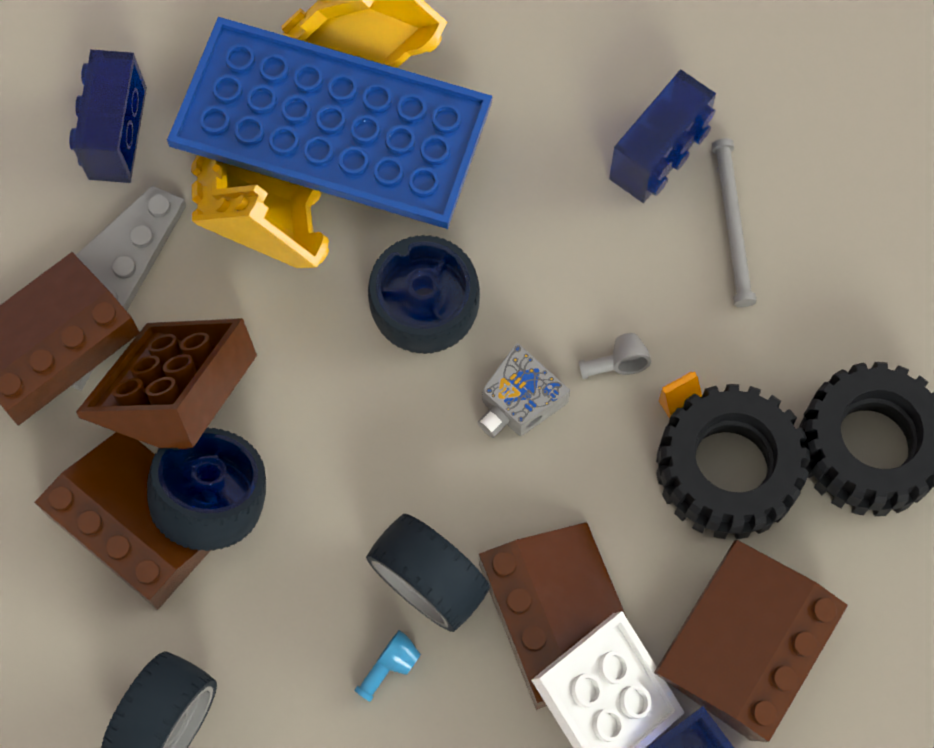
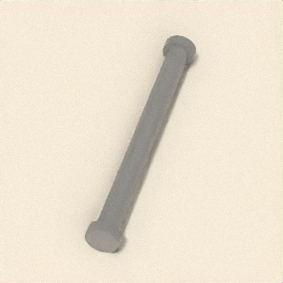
(744, 296)

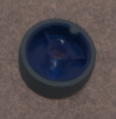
(429, 320)
(207, 492)

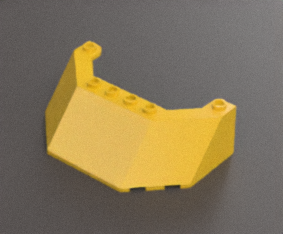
(276, 213)

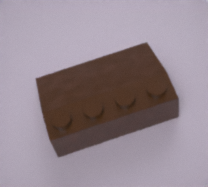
(56, 335)
(171, 381)
(107, 512)
(548, 595)
(751, 641)

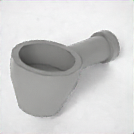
(628, 358)

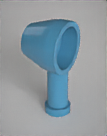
(398, 656)

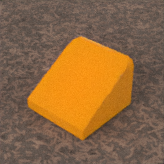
(676, 392)

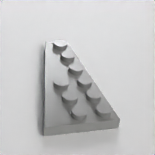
(130, 246)

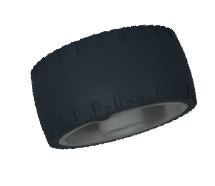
(428, 572)
(162, 706)

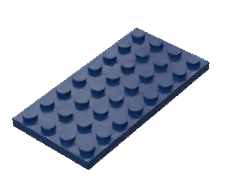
(331, 122)

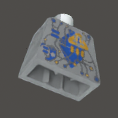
(521, 394)

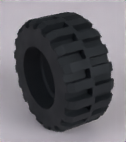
(759, 422)
(843, 475)

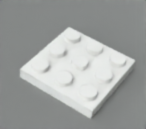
(608, 690)

